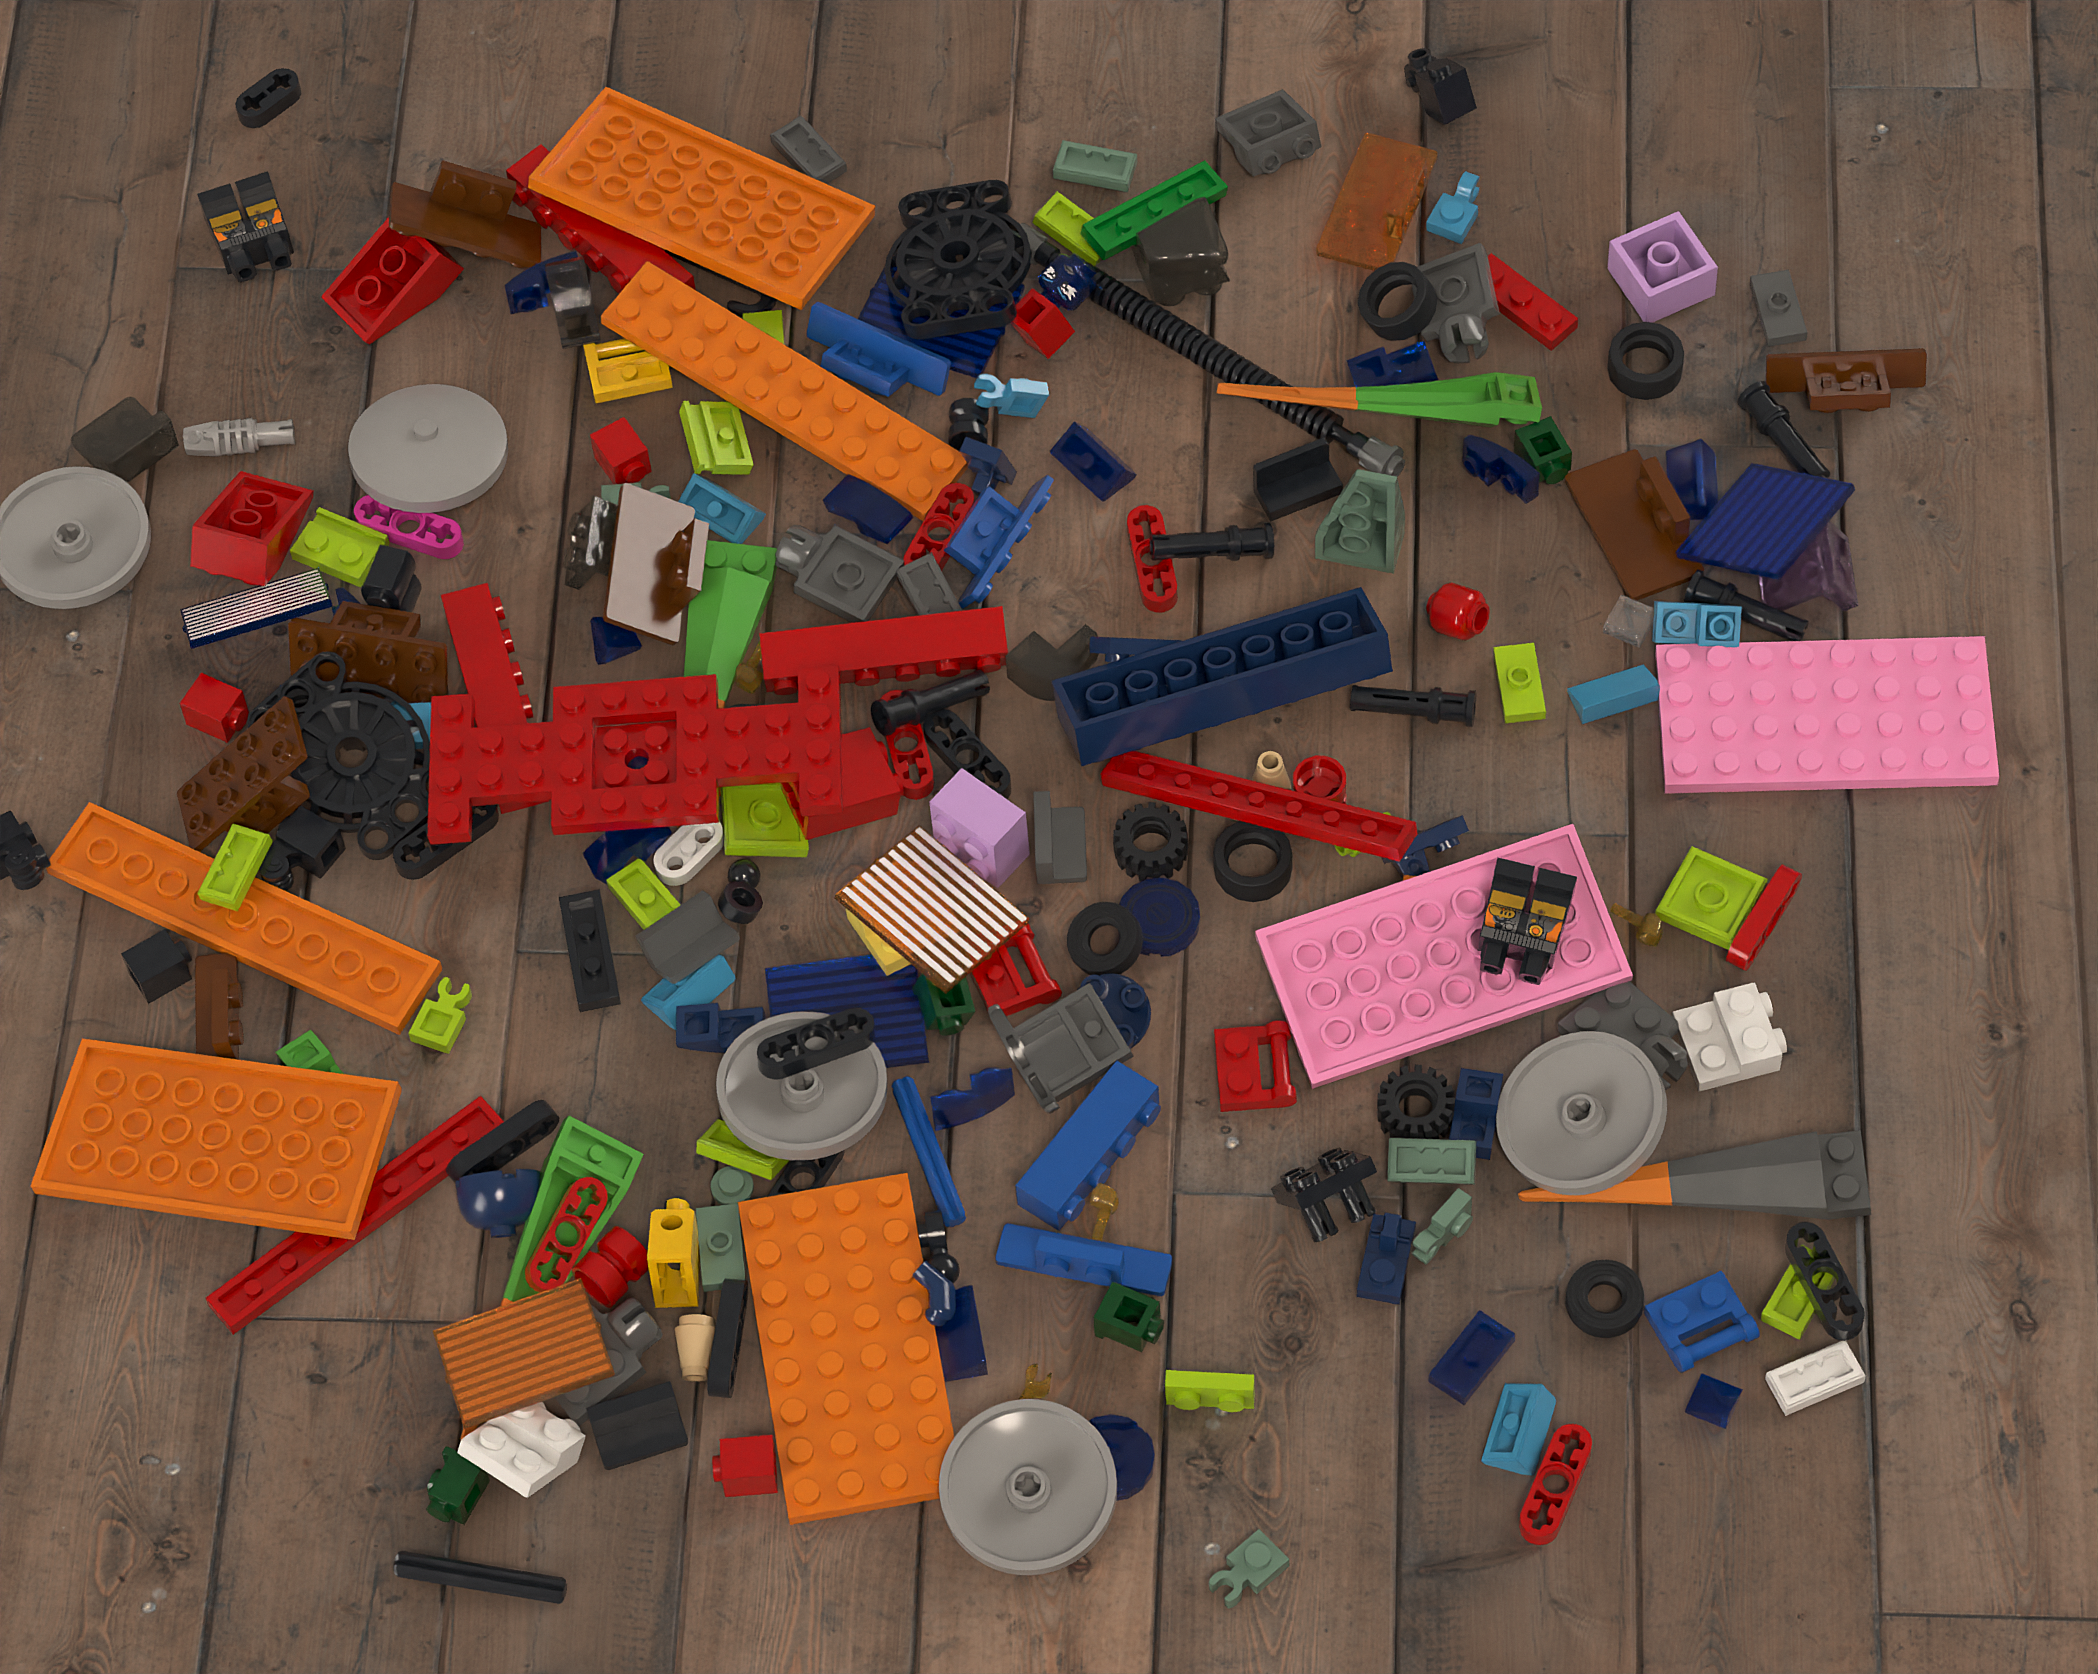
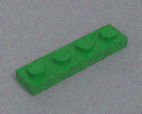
(1118, 227)

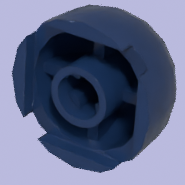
(498, 1200)

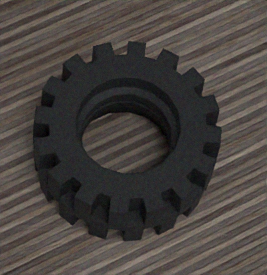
(1150, 821)

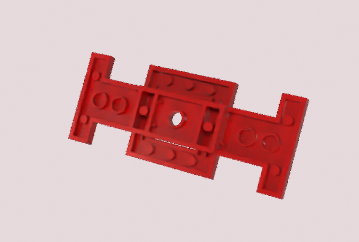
(587, 767)

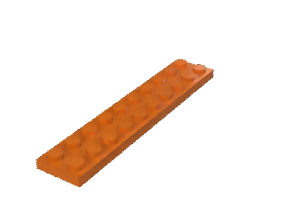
(783, 389)
(268, 932)

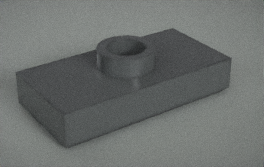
(808, 151)
(1778, 308)
(927, 587)

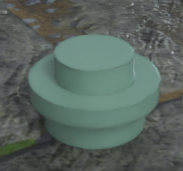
(731, 1185)

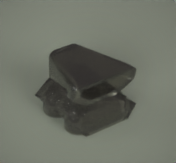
(1182, 254)

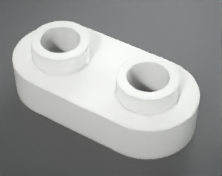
(686, 851)

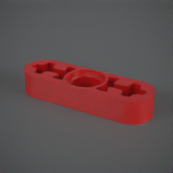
(939, 517)
(1144, 572)
(918, 756)
(1763, 917)
(571, 1202)
(1553, 1465)

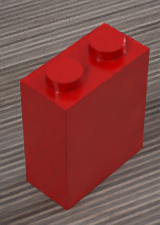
(867, 785)

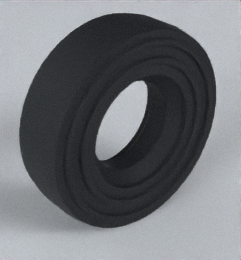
(1088, 922)
(1600, 1323)

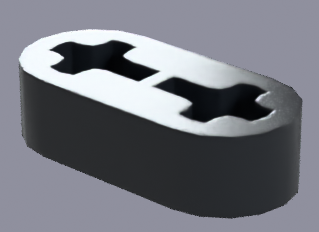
(268, 98)

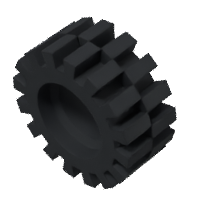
(1415, 1084)

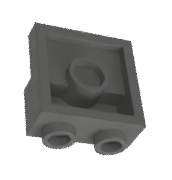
(1269, 133)

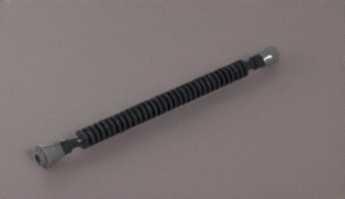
(1222, 361)

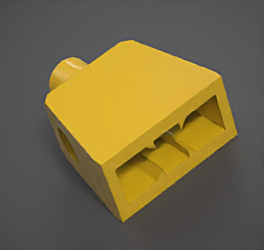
(674, 1240)

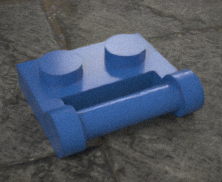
(1694, 1311)

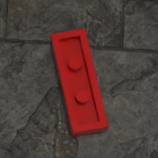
(1530, 306)

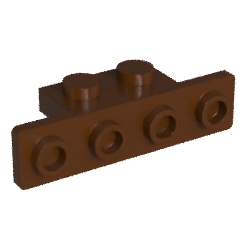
(1847, 377)
(218, 1005)

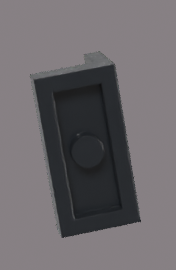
(1296, 479)
(637, 1426)

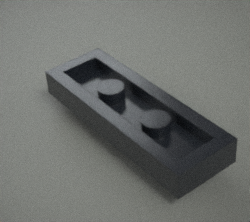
(589, 950)

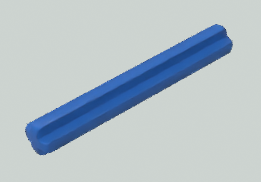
(928, 1151)

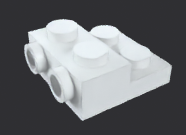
(1730, 1037)
(524, 1447)

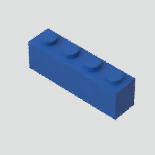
(1088, 1146)

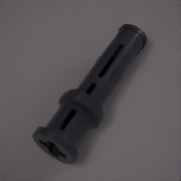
(1774, 422)
(1231, 543)
(1706, 590)
(1434, 704)
(915, 706)

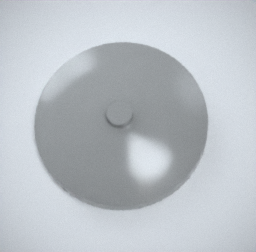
(428, 448)
(72, 537)
(806, 1112)
(1581, 1113)
(1028, 1487)

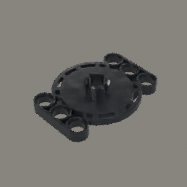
(929, 265)
(358, 723)

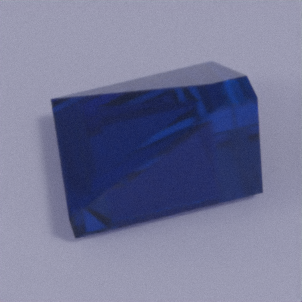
(612, 641)
(1713, 1401)

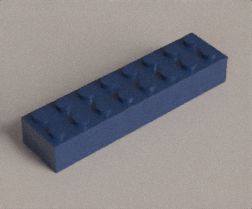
(1222, 676)

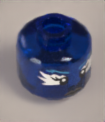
(1067, 281)

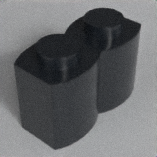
(392, 580)

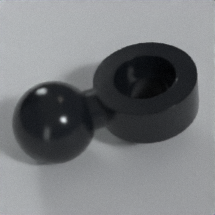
(740, 899)
(932, 1235)

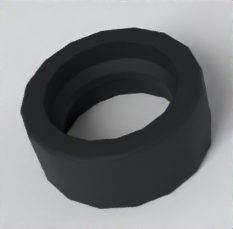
(1380, 284)
(1649, 336)
(1252, 888)

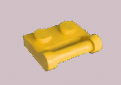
(625, 374)

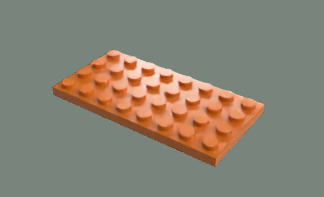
(702, 197)
(217, 1138)
(847, 1347)

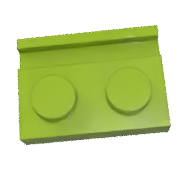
(716, 438)
(338, 546)

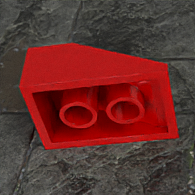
(390, 282)
(249, 528)

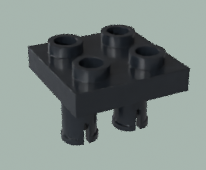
(1335, 1173)

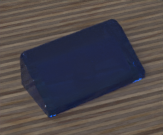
(1092, 461)
(1694, 477)
(961, 1340)

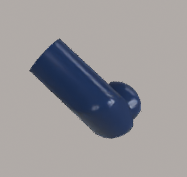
(941, 1294)

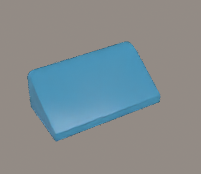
(720, 508)
(1614, 693)
(696, 988)
(1519, 1428)

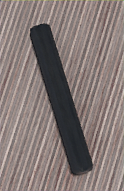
(480, 1577)

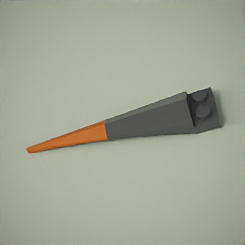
(1783, 1176)

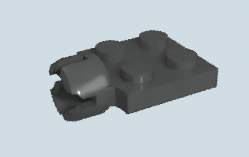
(1463, 303)
(838, 571)
(1636, 1018)
(626, 1335)

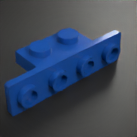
(873, 355)
(989, 533)
(1083, 1259)

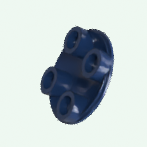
(1125, 1004)

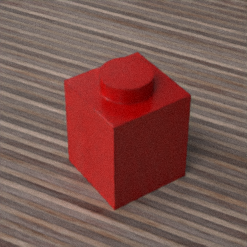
(1041, 324)
(621, 452)
(214, 708)
(746, 1466)

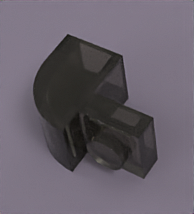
(572, 302)
(1037, 662)

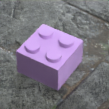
(1662, 267)
(980, 827)

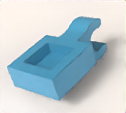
(1455, 214)
(1016, 398)

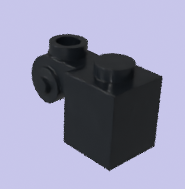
(1441, 84)
(302, 842)
(17, 855)

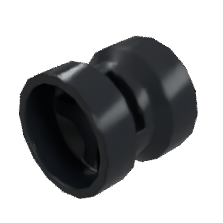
(967, 421)

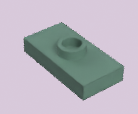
(1095, 166)
(1431, 1161)
(720, 1245)

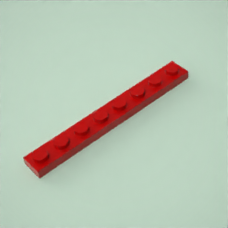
(1260, 804)
(392, 1190)

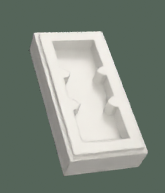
(1815, 1377)

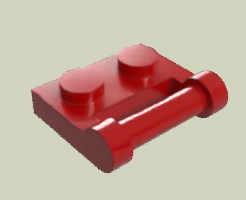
(1001, 983)
(1240, 1067)

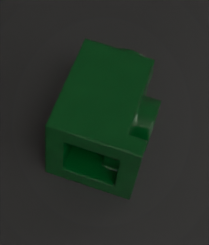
(1544, 450)
(957, 1004)
(1125, 1306)
(455, 1488)

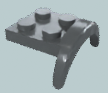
(1063, 1045)

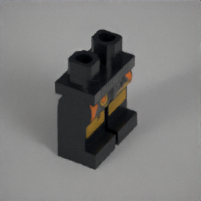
(249, 241)
(1520, 934)

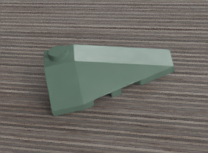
(1364, 524)

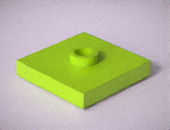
(760, 822)
(1710, 897)

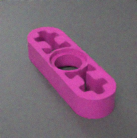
(419, 540)

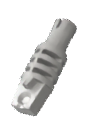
(236, 436)

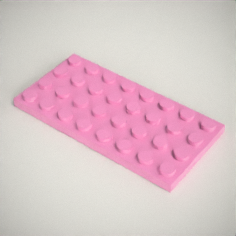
(1826, 715)
(1404, 962)

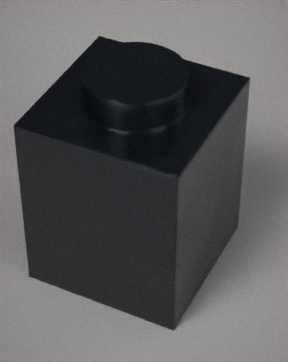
(158, 965)

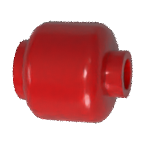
(1458, 611)

